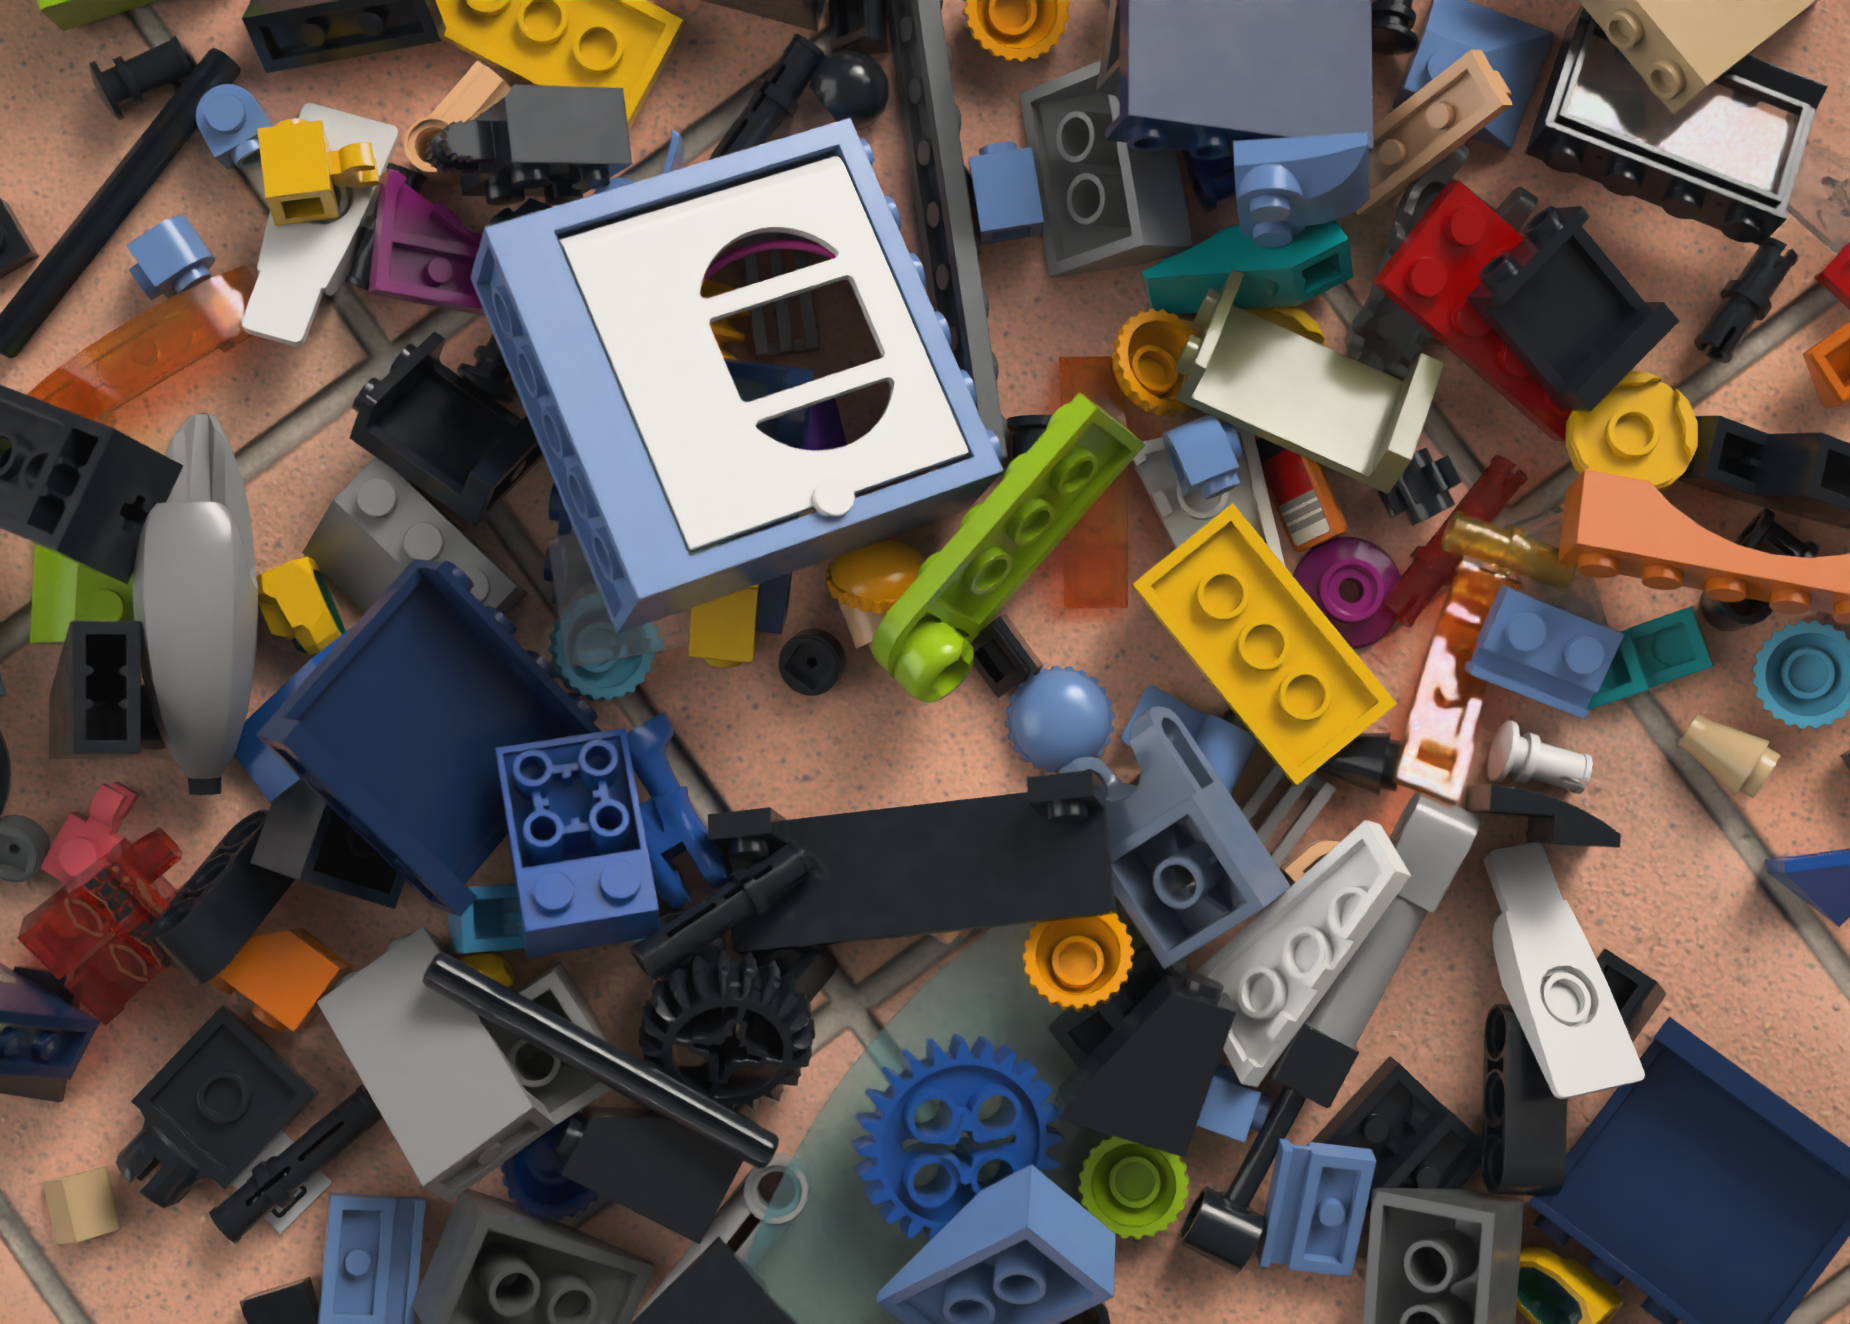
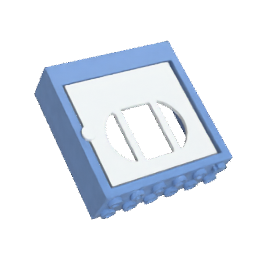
(641, 411)

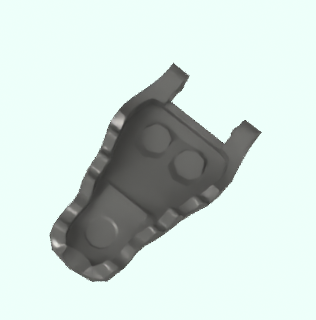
(1382, 331)

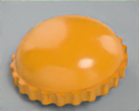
(1016, 26)
(1147, 360)
(874, 575)
(1078, 960)

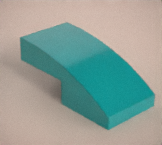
(1654, 655)

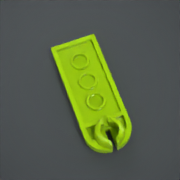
(998, 547)

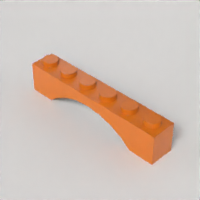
(1635, 532)

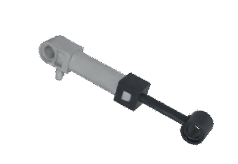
(1432, 844)

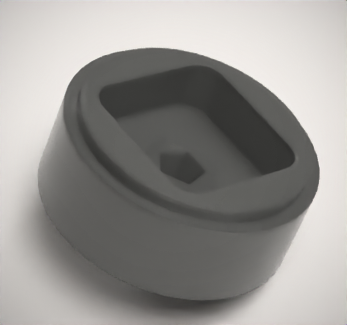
(21, 847)

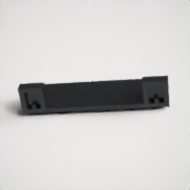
(930, 865)

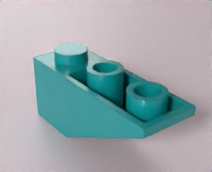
(1271, 278)

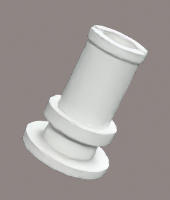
(1530, 759)

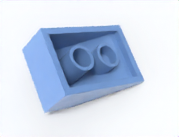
(1008, 1259)

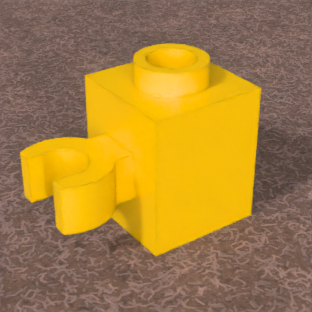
(304, 171)

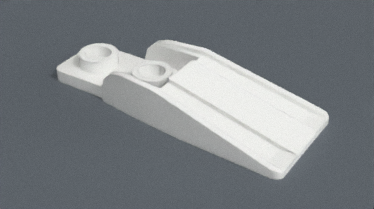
(314, 256)
(1556, 979)

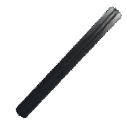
(111, 204)
(600, 1060)

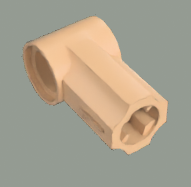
(469, 96)

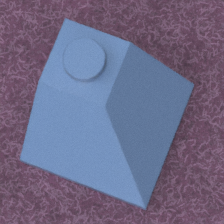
(1507, 43)

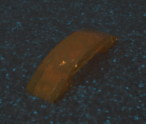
(151, 348)
(1098, 543)
(1446, 697)

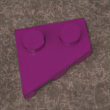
(422, 250)

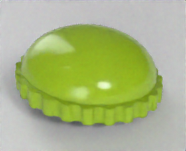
(1133, 1187)

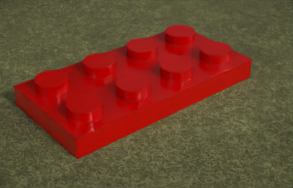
(1435, 275)

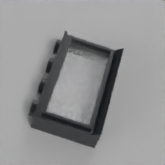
(1715, 161)

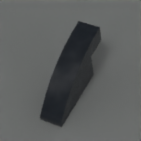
(1777, 471)

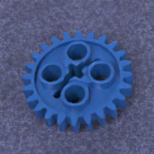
(961, 1084)

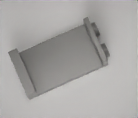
(432, 1069)

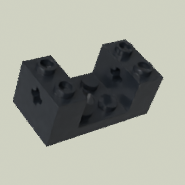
(77, 484)

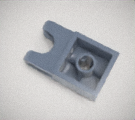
(1180, 842)

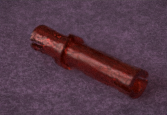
(1435, 567)

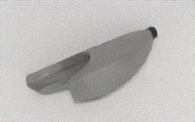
(198, 605)

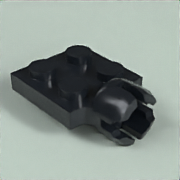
(212, 1110)

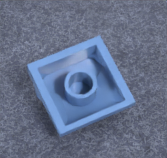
(1298, 183)

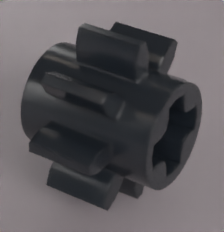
(1422, 488)

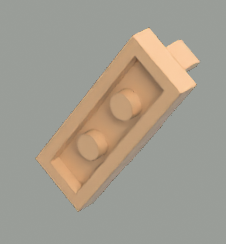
(1433, 125)

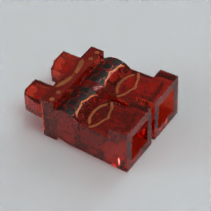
(102, 921)

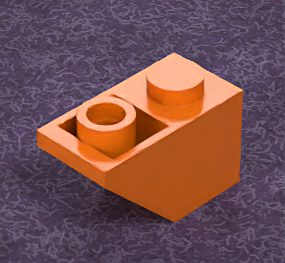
(283, 977)

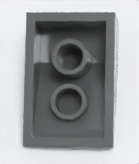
(525, 1270)

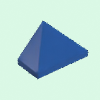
(1818, 879)

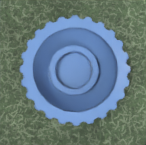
(1059, 718)

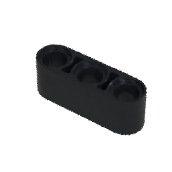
(219, 905)
(1520, 1115)

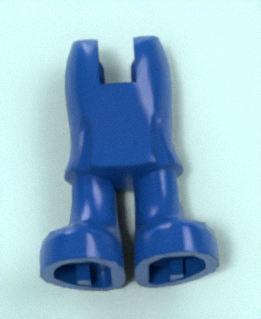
(669, 816)

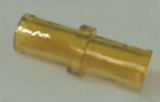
(1506, 550)

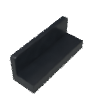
(323, 31)

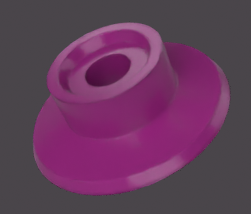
(1357, 561)

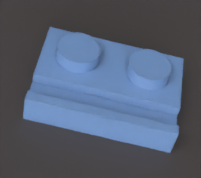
(1543, 651)
(1316, 1207)
(371, 1259)

